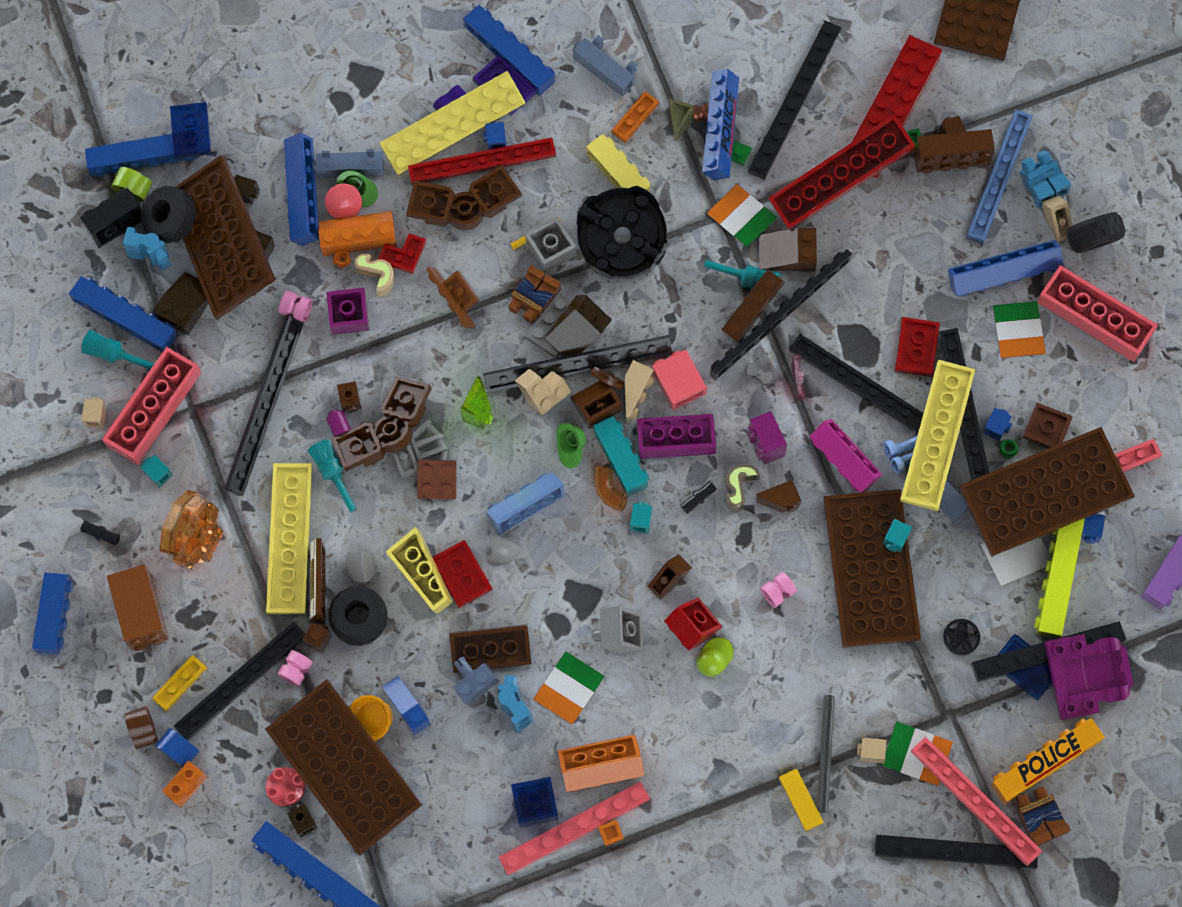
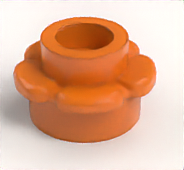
(341, 254)

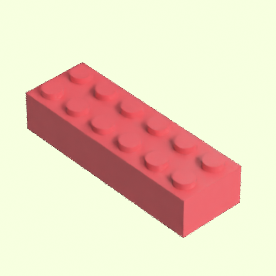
(1097, 313)
(152, 406)

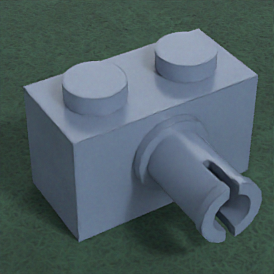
(474, 682)

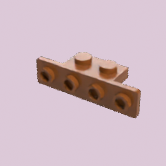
(457, 293)

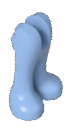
(892, 450)

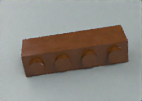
(753, 305)

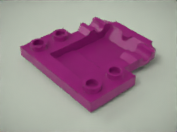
(1087, 674)

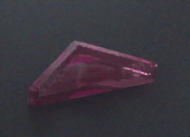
(798, 376)

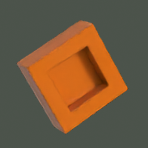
(611, 833)

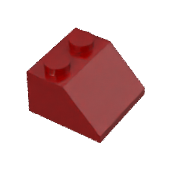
(692, 623)

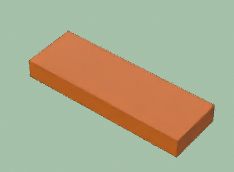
(635, 117)

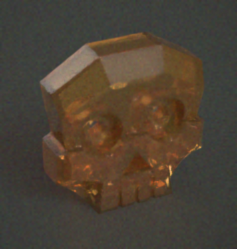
(190, 530)

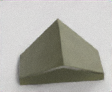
(681, 117)

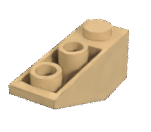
(636, 383)

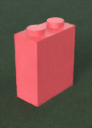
(679, 379)

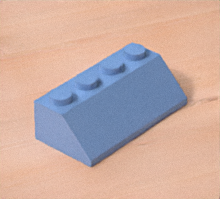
(525, 502)

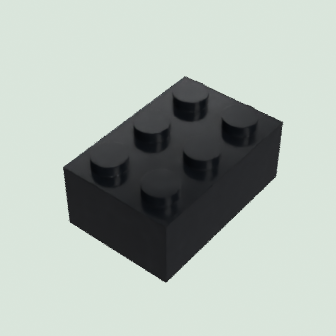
(112, 217)

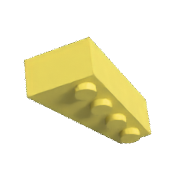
(417, 565)

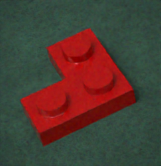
(407, 257)

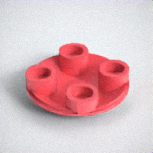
(343, 201)
(285, 787)

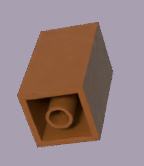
(138, 607)

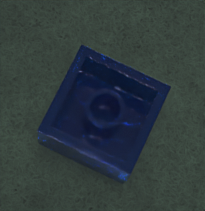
(534, 802)

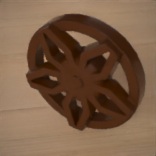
(607, 377)

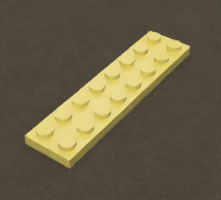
(452, 122)
(937, 435)
(289, 538)

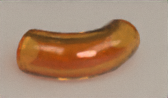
(605, 488)

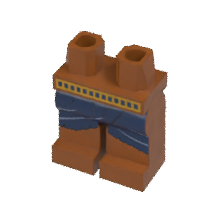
(534, 294)
(1042, 817)

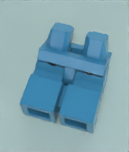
(1044, 178)
(141, 246)
(508, 698)

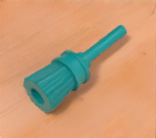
(748, 276)
(109, 350)
(330, 468)

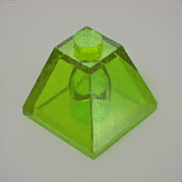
(476, 407)

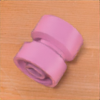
(295, 306)
(778, 589)
(295, 667)

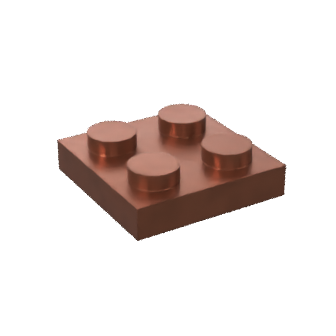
(1047, 426)
(437, 479)

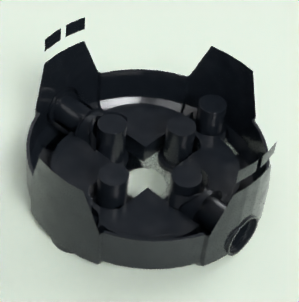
(619, 208)

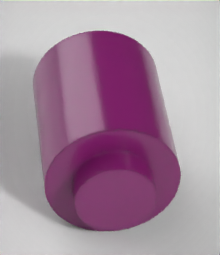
(337, 422)

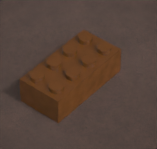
(954, 151)

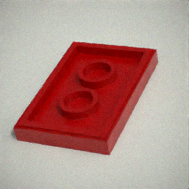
(917, 347)
(462, 574)

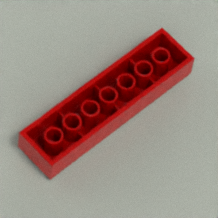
(902, 85)
(842, 172)

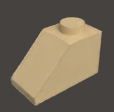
(1057, 216)

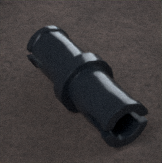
(698, 497)
(100, 533)

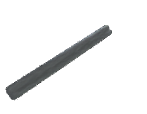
(825, 754)

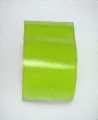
(136, 183)

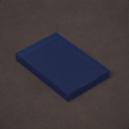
(190, 130)
(1031, 680)

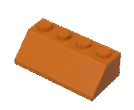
(357, 233)
(601, 763)

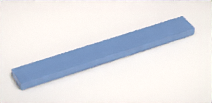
(999, 176)

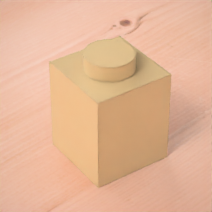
(94, 412)
(872, 750)

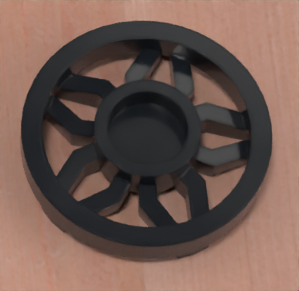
(961, 637)

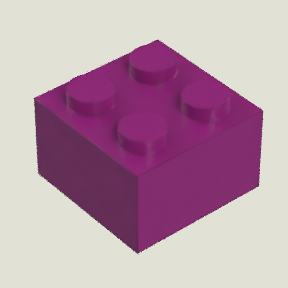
(348, 311)
(767, 438)

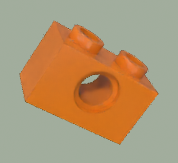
(184, 784)

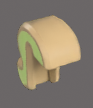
(378, 269)

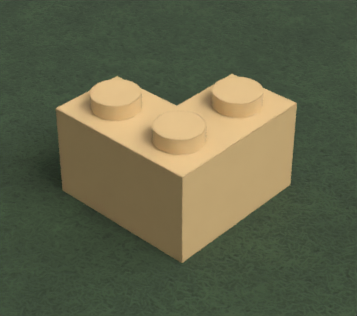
(542, 393)

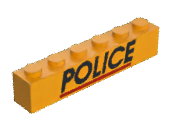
(1047, 761)

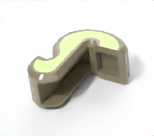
(733, 483)

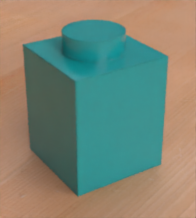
(156, 470)
(641, 517)
(897, 536)

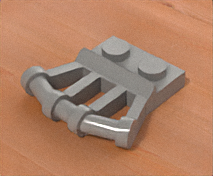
(408, 457)

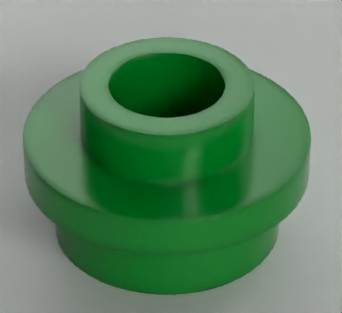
(1008, 443)

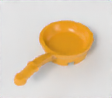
(373, 714)

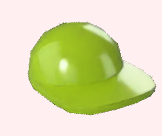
(714, 657)

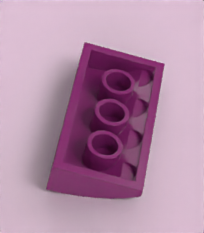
(676, 436)

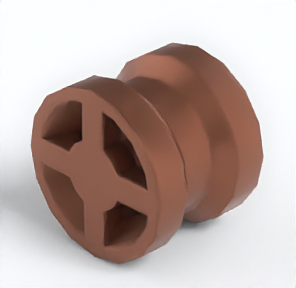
(700, 113)

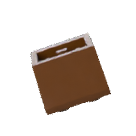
(596, 403)

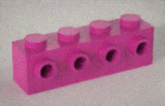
(845, 456)

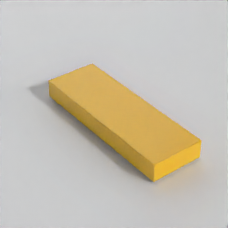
(179, 683)
(801, 800)

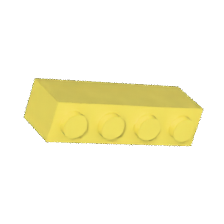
(615, 164)

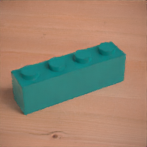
(620, 456)

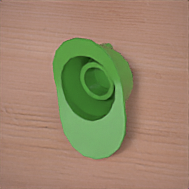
(366, 187)
(570, 444)

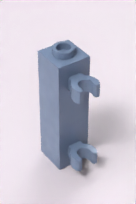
(603, 66)
(333, 164)
(952, 502)

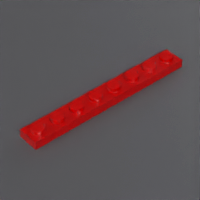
(482, 160)

